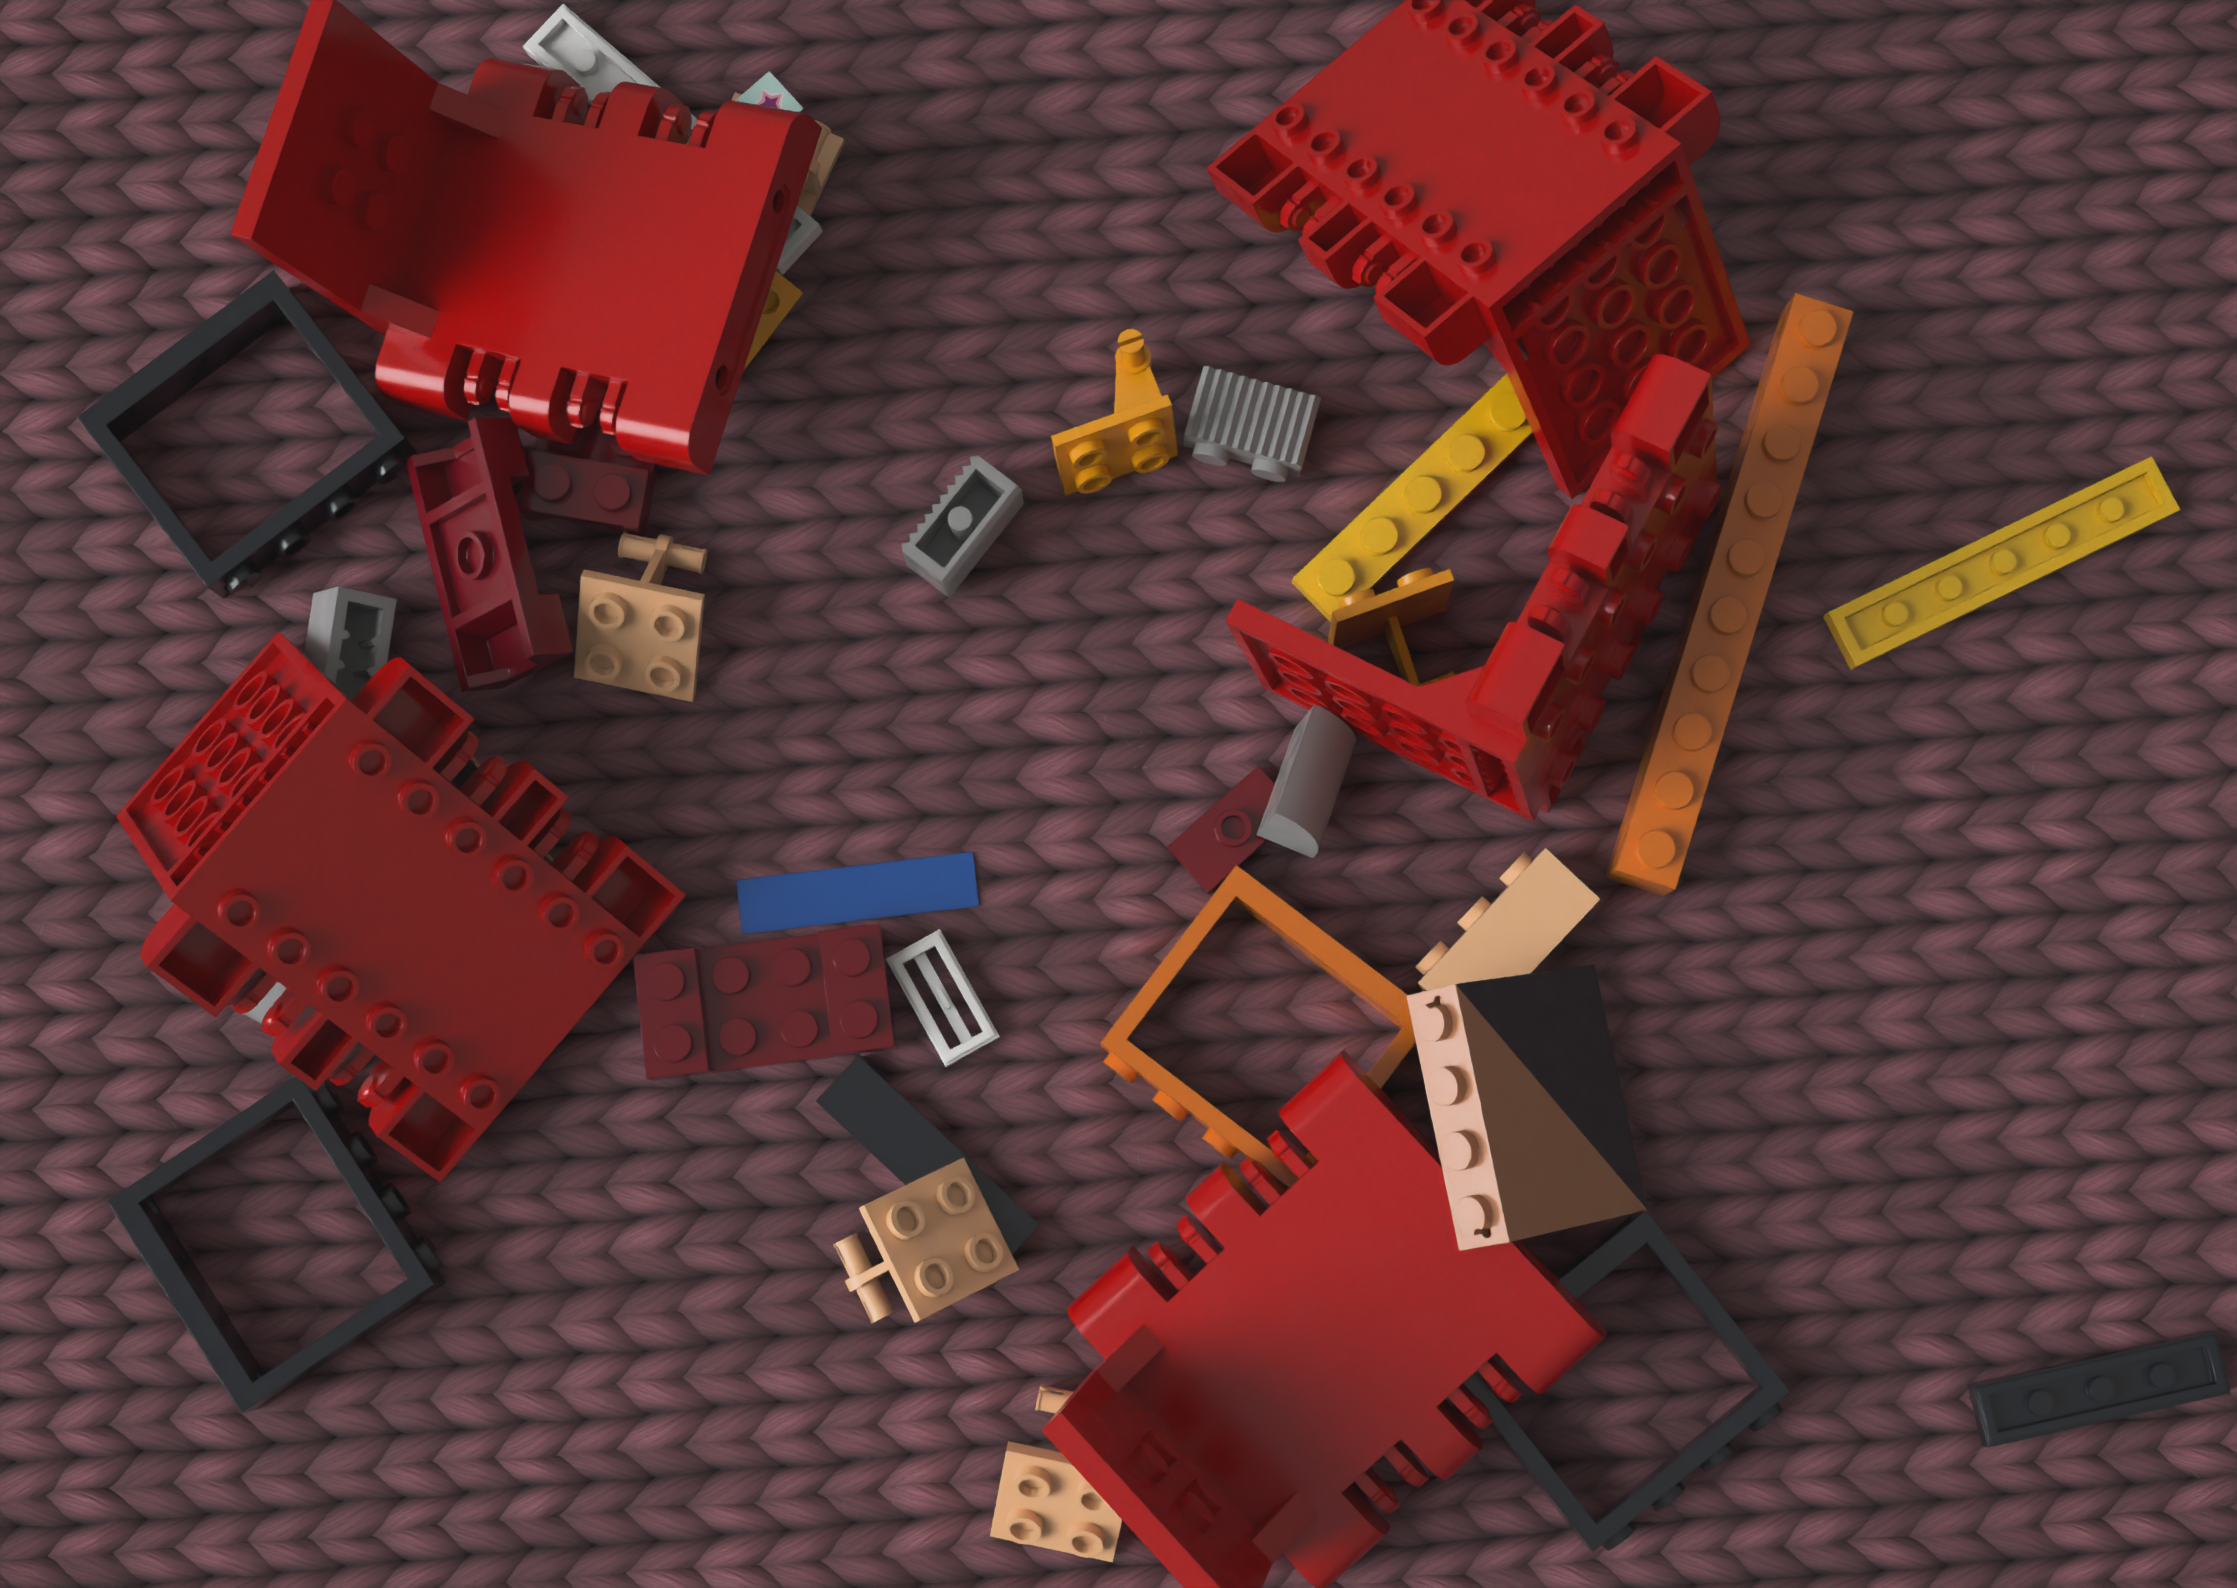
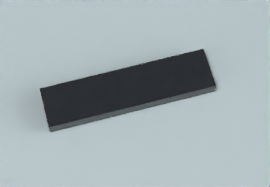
(911, 1143)
(2098, 1388)

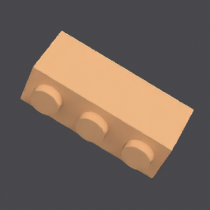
(1514, 929)

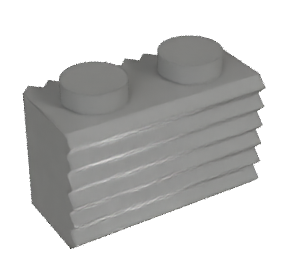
(1250, 424)
(962, 525)

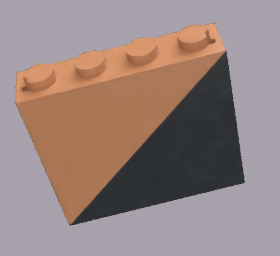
(1526, 1105)

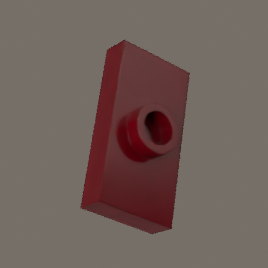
(1225, 833)

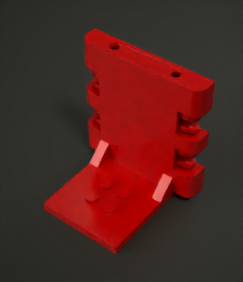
(1507, 202)
(530, 238)
(1524, 715)
(393, 906)
(1305, 1349)

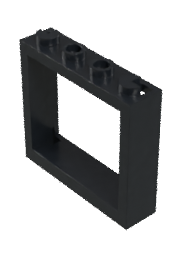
(190, 363)
(194, 1298)
(1705, 1450)

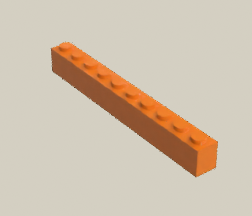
(1729, 596)

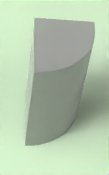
(349, 635)
(1308, 782)

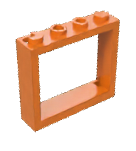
(1309, 940)

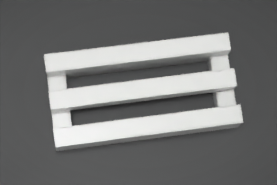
(968, 1043)

